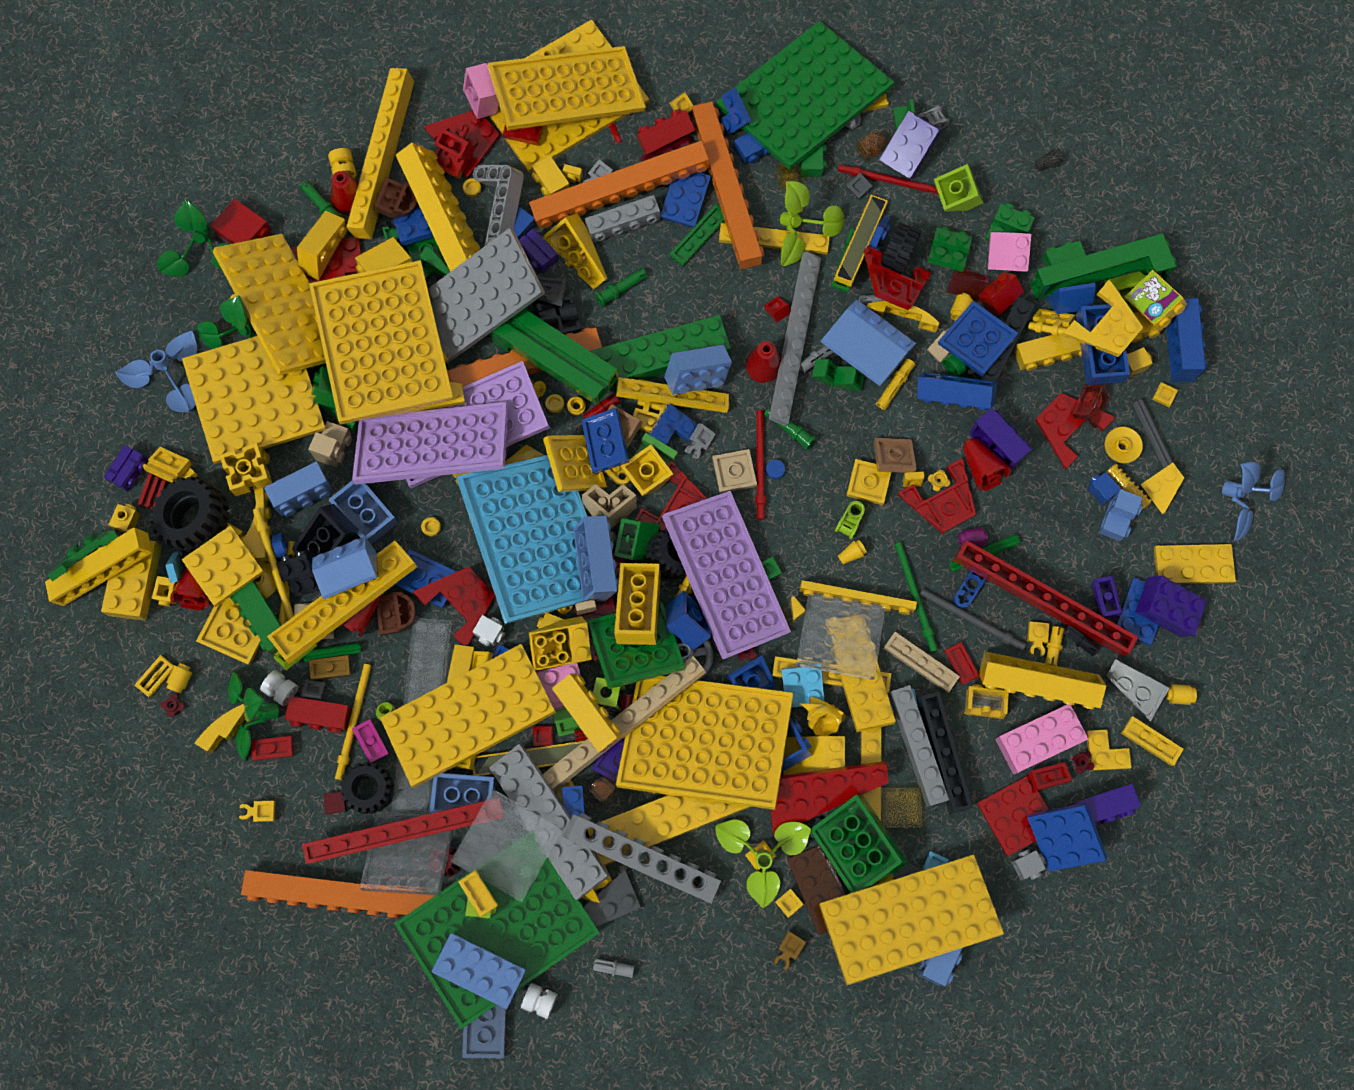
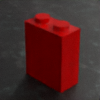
(240, 224)

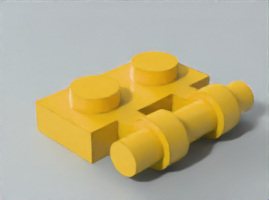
(1051, 322)
(648, 418)

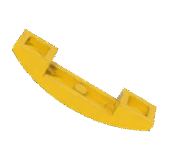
(926, 322)

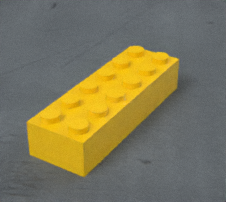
(1042, 680)

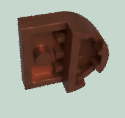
(395, 199)
(395, 613)

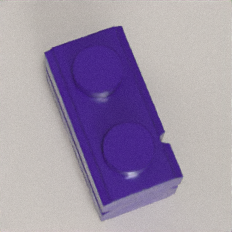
(538, 251)
(126, 468)
(1106, 597)

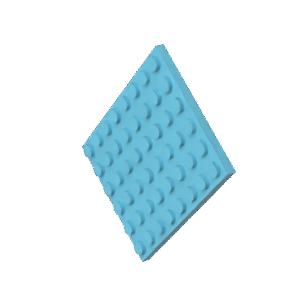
(525, 536)

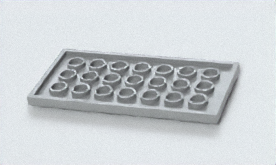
(483, 294)

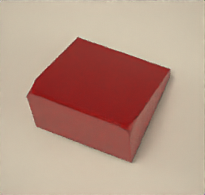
(777, 309)

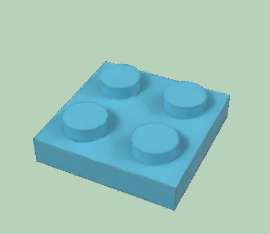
(803, 683)

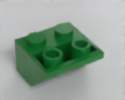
(634, 538)

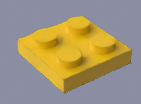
(868, 483)

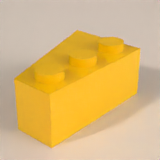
(320, 244)

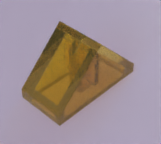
(784, 174)

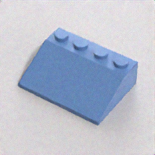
(868, 342)

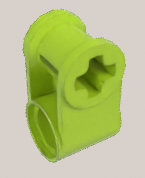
(849, 523)

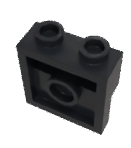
(298, 573)

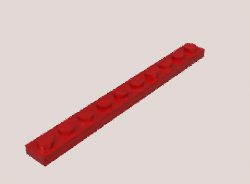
(391, 833)

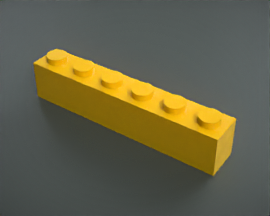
(99, 566)

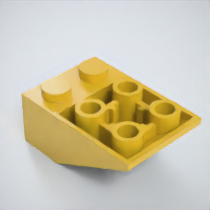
(560, 643)

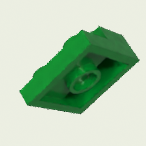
(1010, 221)
(949, 249)

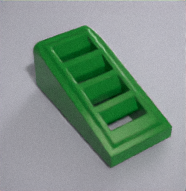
(433, 262)

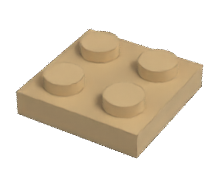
(734, 471)

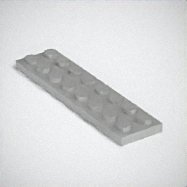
(528, 787)

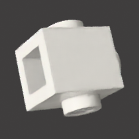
(489, 631)

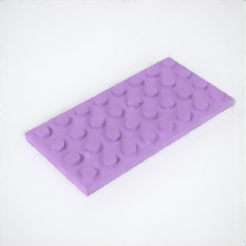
(509, 386)
(431, 443)
(726, 574)

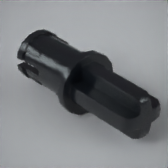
(1081, 640)

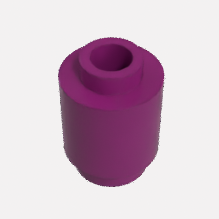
(975, 536)

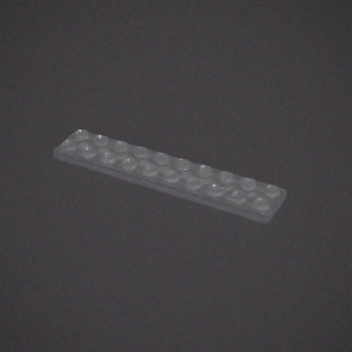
(425, 673)

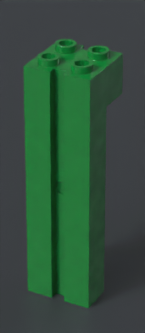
(1140, 255)
(556, 355)

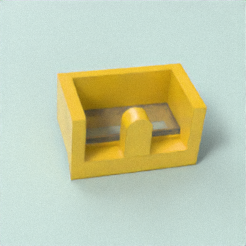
(986, 702)

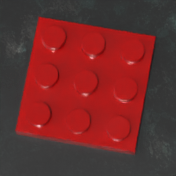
(1008, 813)

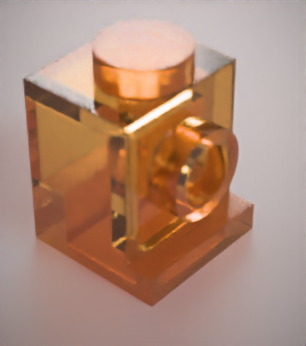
(870, 145)
(602, 790)

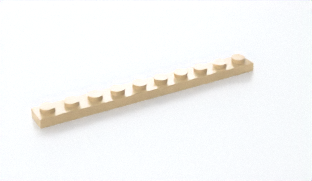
(626, 721)

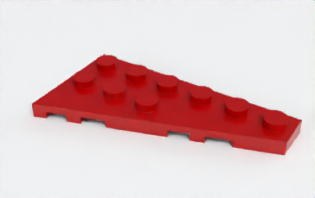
(816, 792)

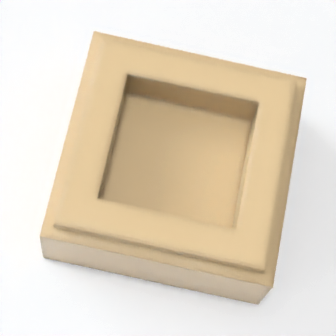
(585, 607)

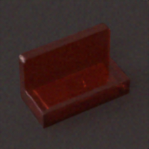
(968, 283)
(1091, 404)

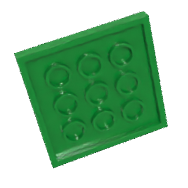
(634, 662)

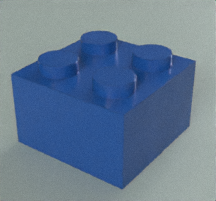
(687, 621)

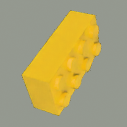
(131, 590)
(637, 604)

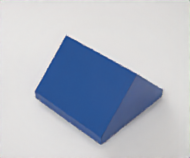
(1072, 298)
(753, 675)

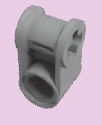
(935, 117)

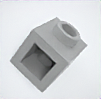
(1029, 864)

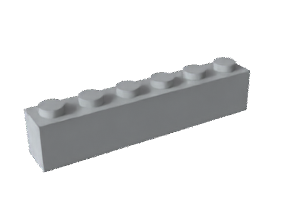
(918, 746)

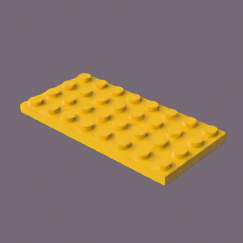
(565, 87)
(275, 300)
(467, 715)
(910, 919)

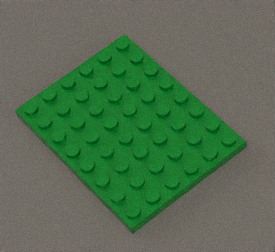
(808, 94)
(527, 933)

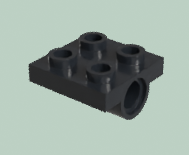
(561, 318)

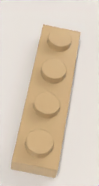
(921, 662)

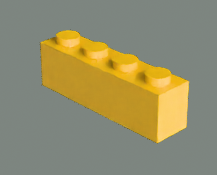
(587, 712)

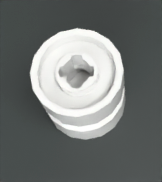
(277, 686)
(539, 1000)

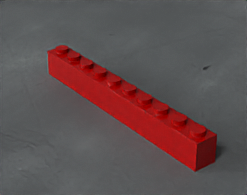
(1045, 598)

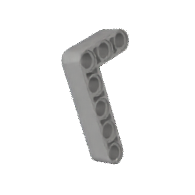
(506, 198)

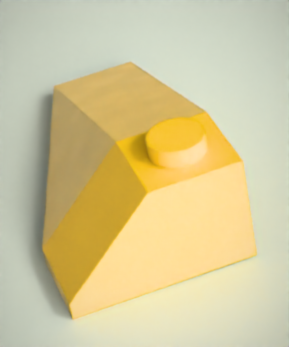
(573, 243)

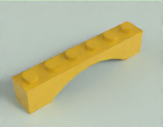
(253, 539)

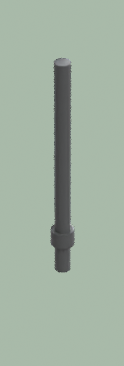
(1006, 638)

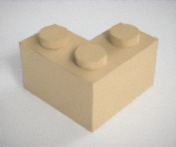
(330, 444)
(614, 506)

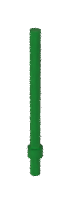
(928, 632)

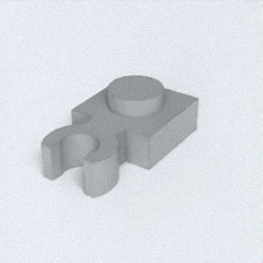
(598, 170)
(701, 439)

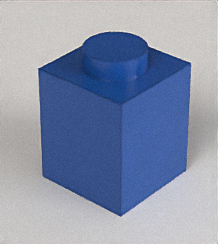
(1103, 487)

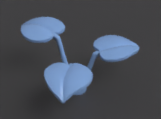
(137, 372)
(1251, 475)

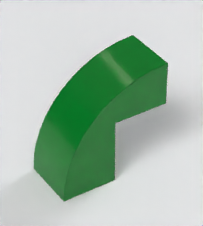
(840, 377)

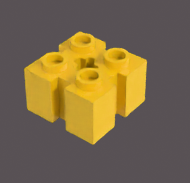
(238, 478)

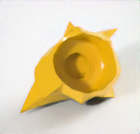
(823, 717)

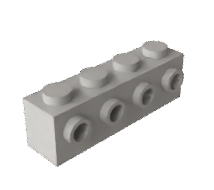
(623, 218)

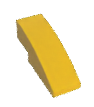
(221, 728)

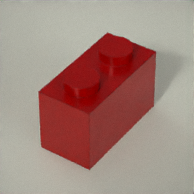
(1001, 293)

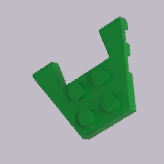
(416, 248)
(77, 552)

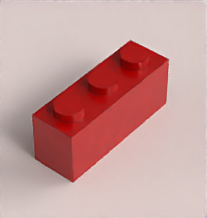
(664, 131)
(317, 714)

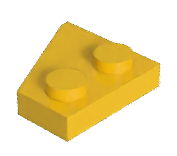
(1163, 486)

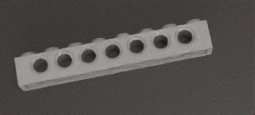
(704, 890)

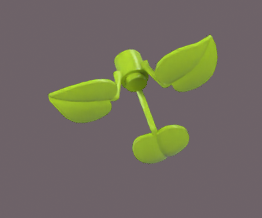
(797, 197)
(763, 885)

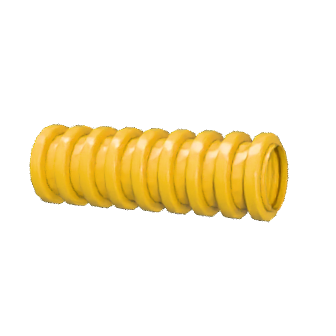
(1126, 485)

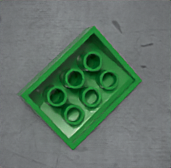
(858, 845)

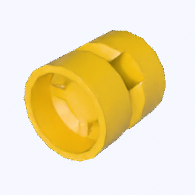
(342, 160)

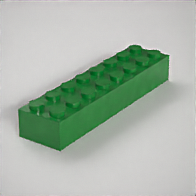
(650, 354)

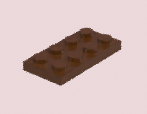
(816, 882)

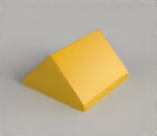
(647, 471)

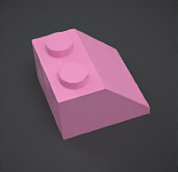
(1009, 251)

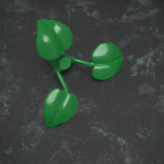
(187, 218)
(232, 312)
(254, 707)

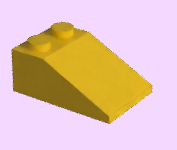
(826, 753)

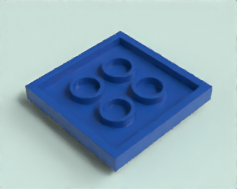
(978, 338)
(1067, 837)

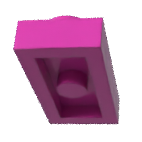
(370, 741)

